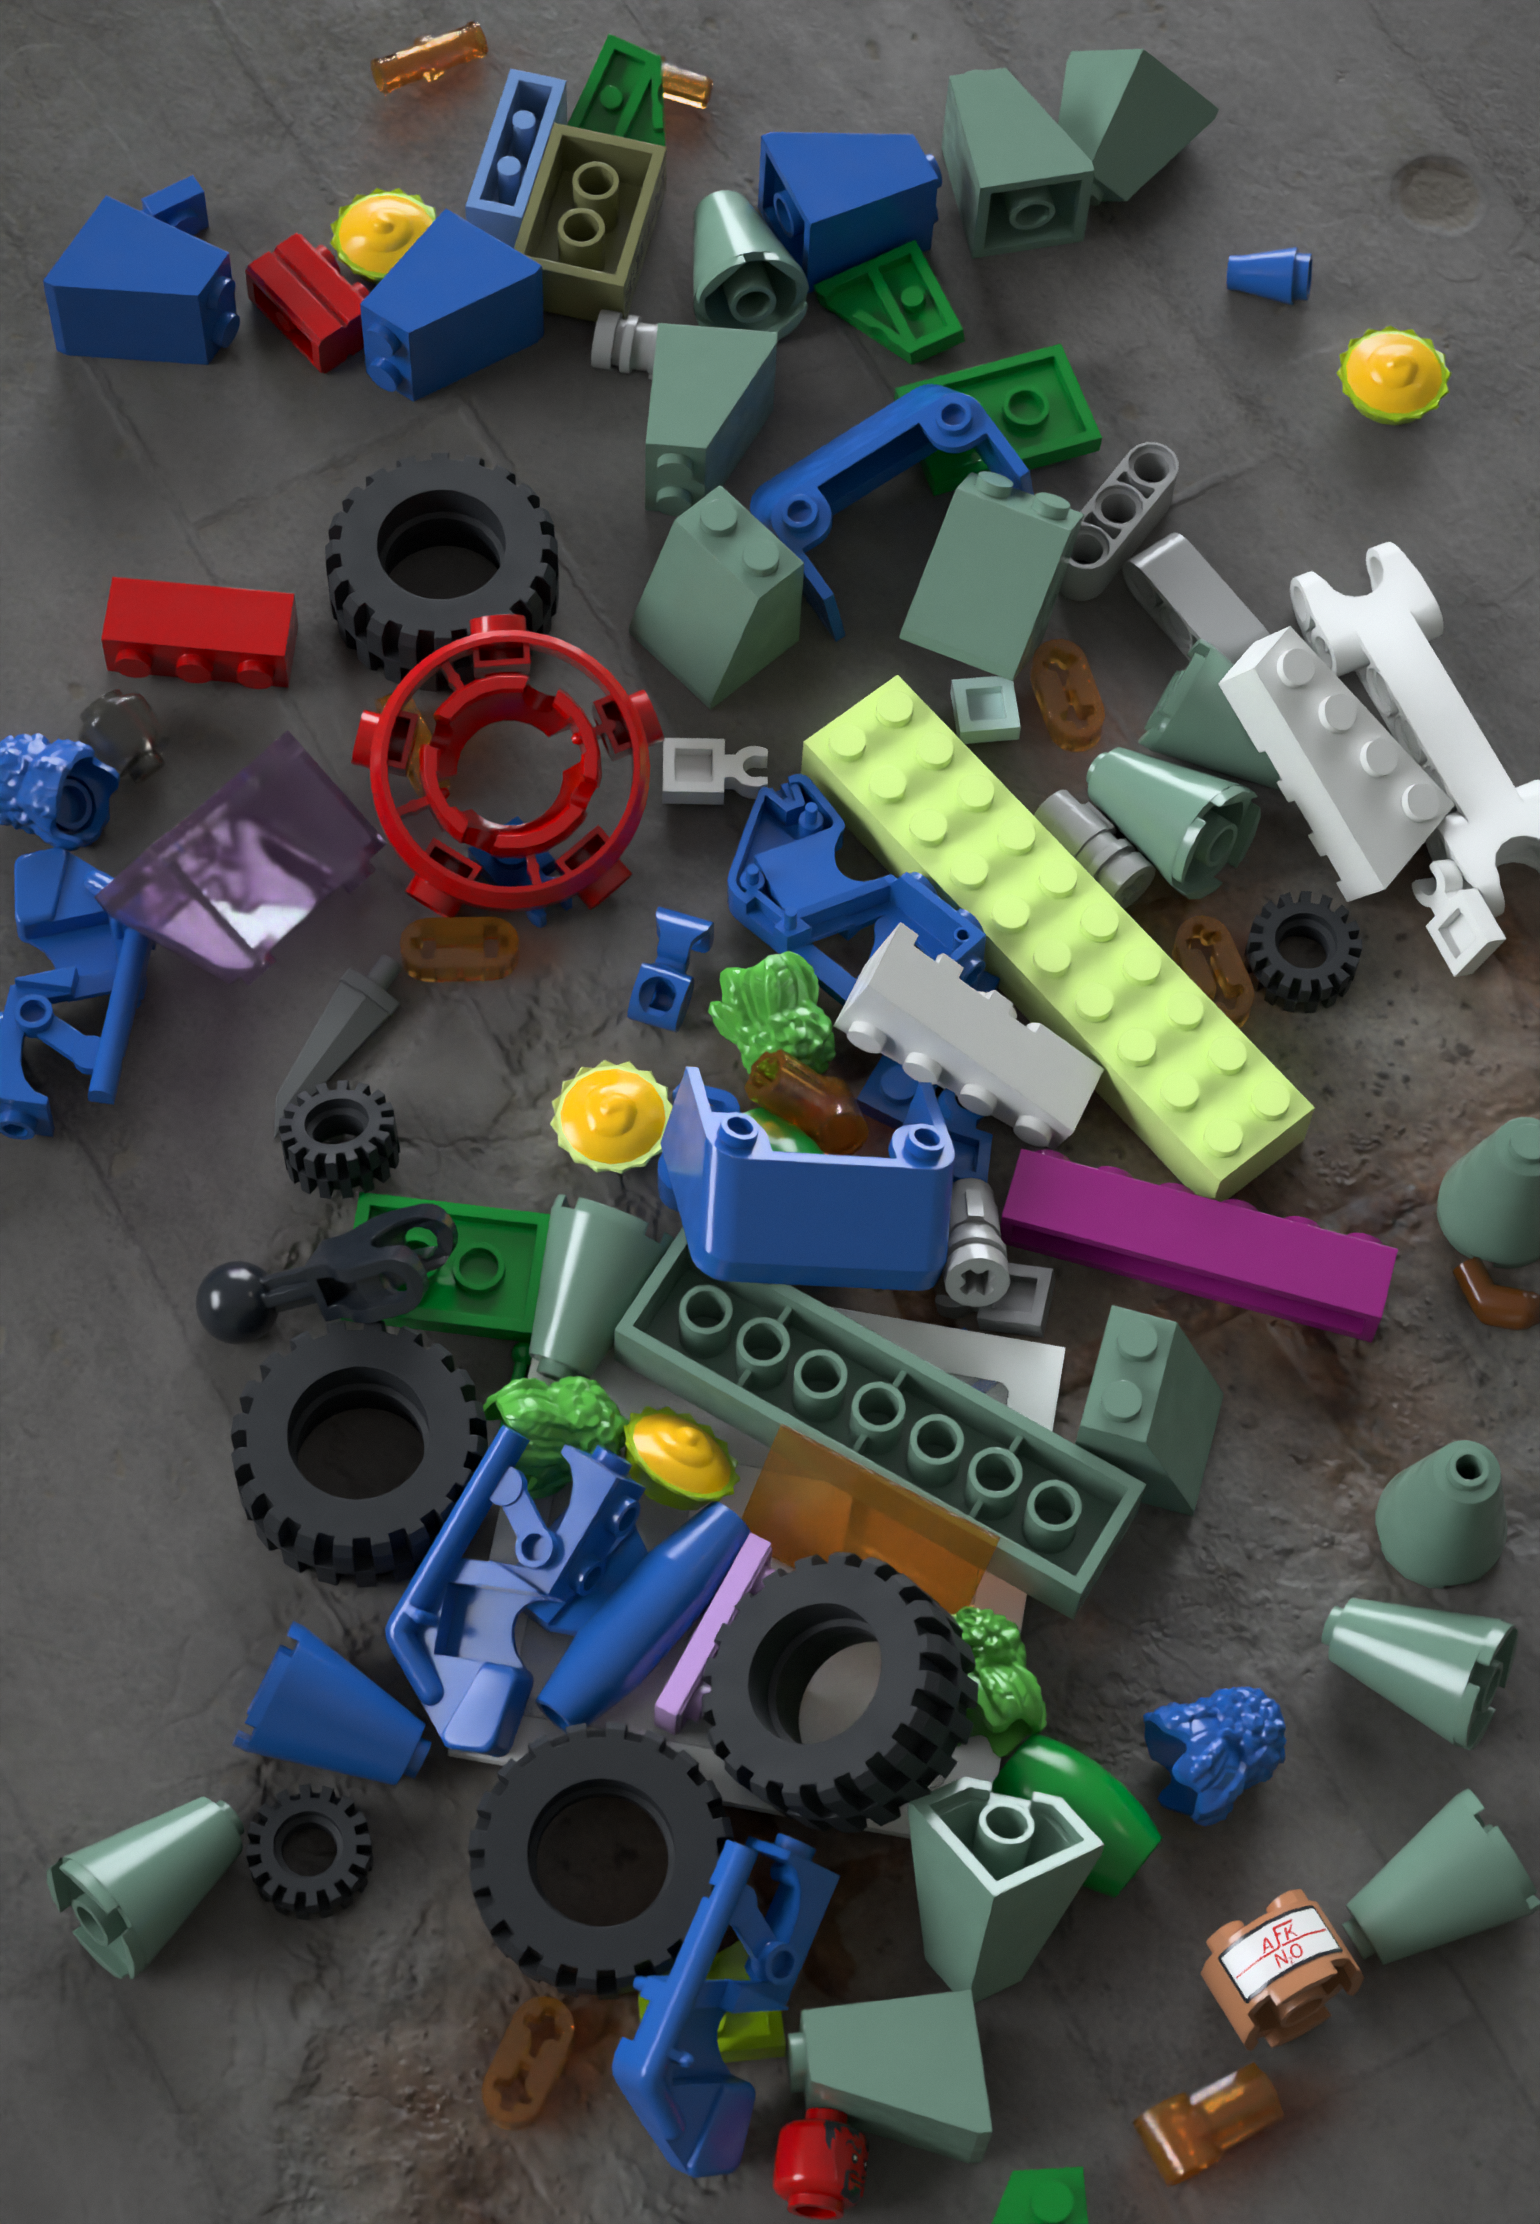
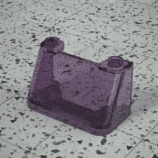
(246, 865)

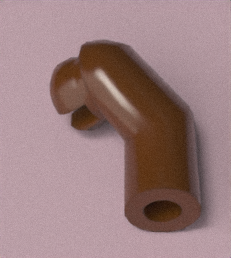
(1496, 1304)

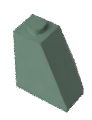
(1128, 117)
(993, 1879)

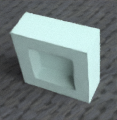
(985, 709)

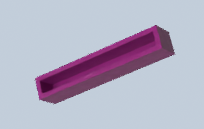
(1198, 1244)

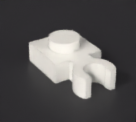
(700, 771)
(1462, 921)

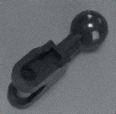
(346, 1276)

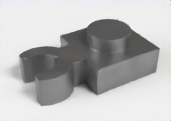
(1019, 1311)

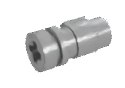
(623, 343)
(1091, 842)
(976, 1257)

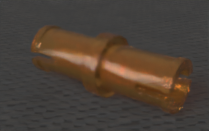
(429, 57)

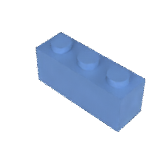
(515, 152)

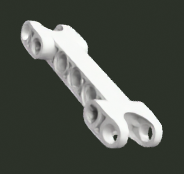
(1389, 649)

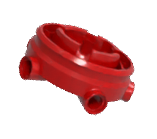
(500, 694)

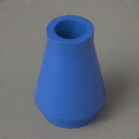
(1275, 274)

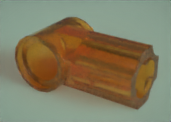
(813, 1102)
(1192, 2131)

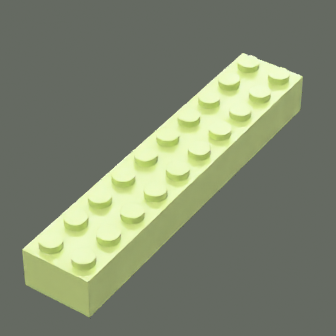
(1059, 942)

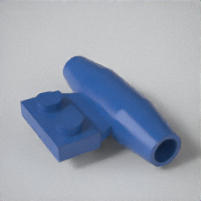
(634, 1612)

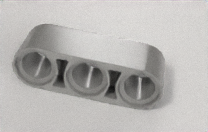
(1124, 499)
(1190, 598)

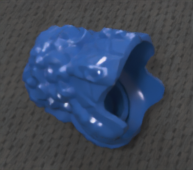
(55, 790)
(1215, 1749)

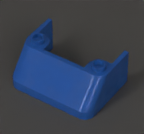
(805, 496)
(810, 1214)

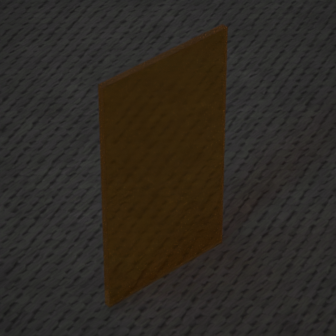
(827, 1504)

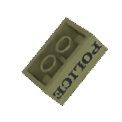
(592, 219)

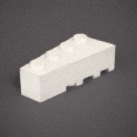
(1335, 761)
(967, 1042)

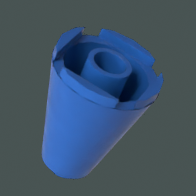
(331, 1716)

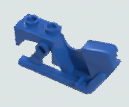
(794, 894)
(90, 960)
(461, 1613)
(674, 2062)

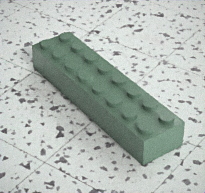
(787, 1359)

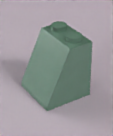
(1012, 167)
(704, 409)
(993, 575)
(719, 598)
(1152, 1408)
(898, 2070)

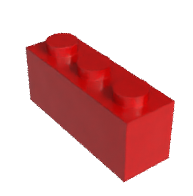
(200, 632)

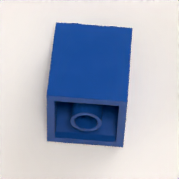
(846, 197)
(141, 291)
(450, 309)

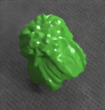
(774, 1010)
(566, 1413)
(1007, 1693)

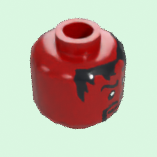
(820, 2165)

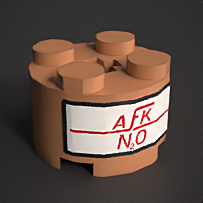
(1279, 1971)

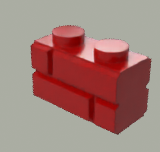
(309, 301)

